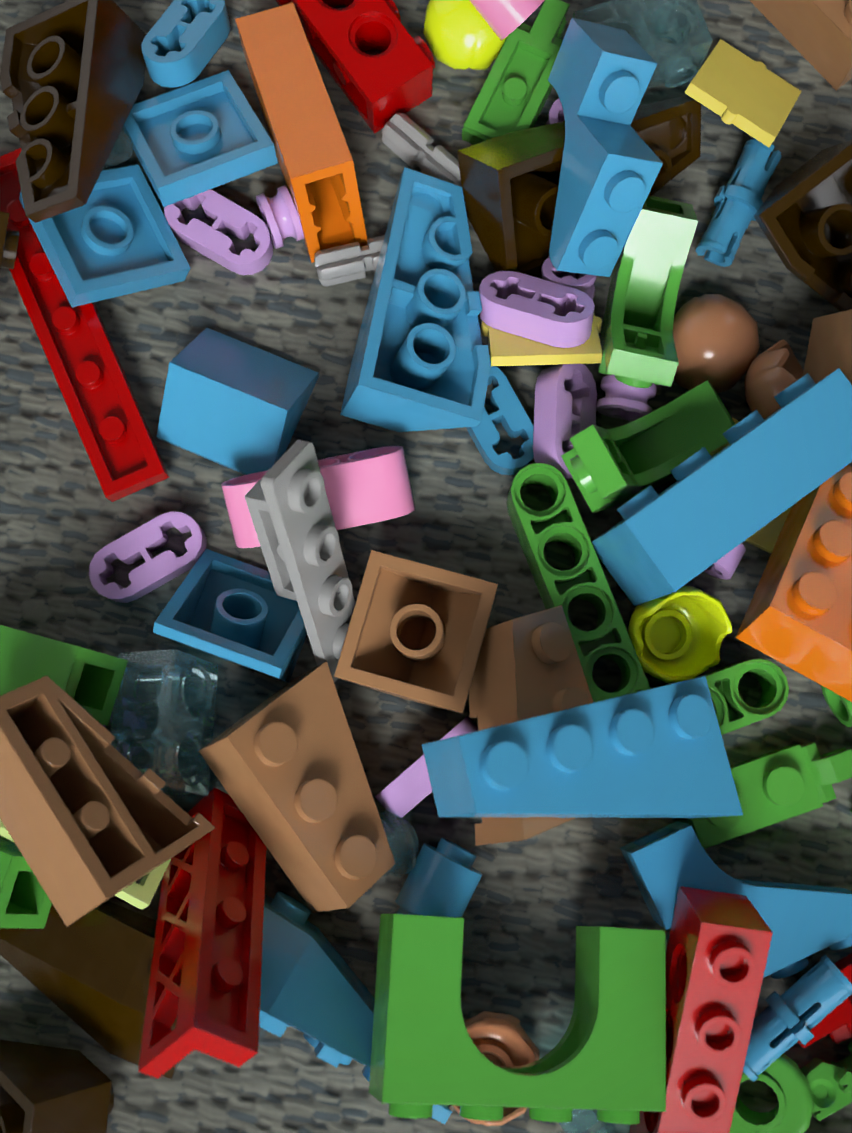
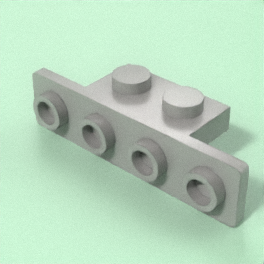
(304, 548)

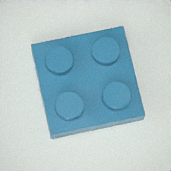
(198, 138)
(112, 242)

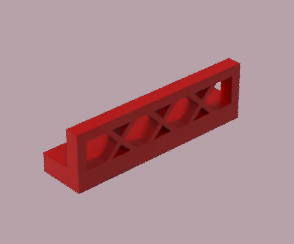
(208, 945)

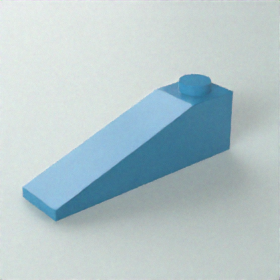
(315, 990)

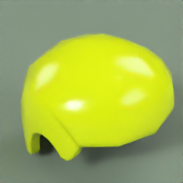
(460, 35)
(679, 634)

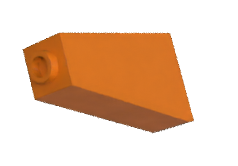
(303, 128)

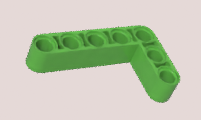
(610, 636)

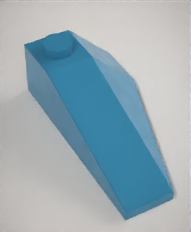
(420, 335)

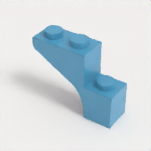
(604, 160)
(799, 915)

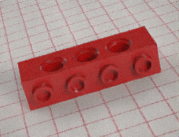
(373, 83)
(712, 996)

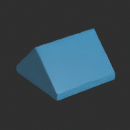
(233, 402)
(236, 616)

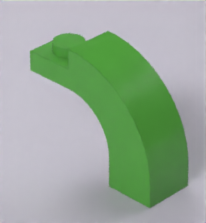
(643, 296)
(625, 460)

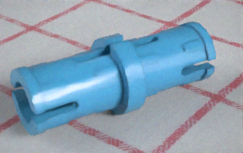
(738, 203)
(794, 1015)

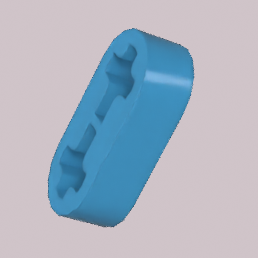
(185, 40)
(513, 419)

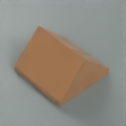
(416, 631)

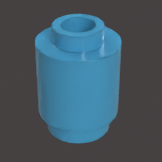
(439, 882)

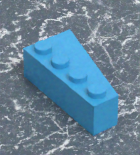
(733, 493)
(608, 758)

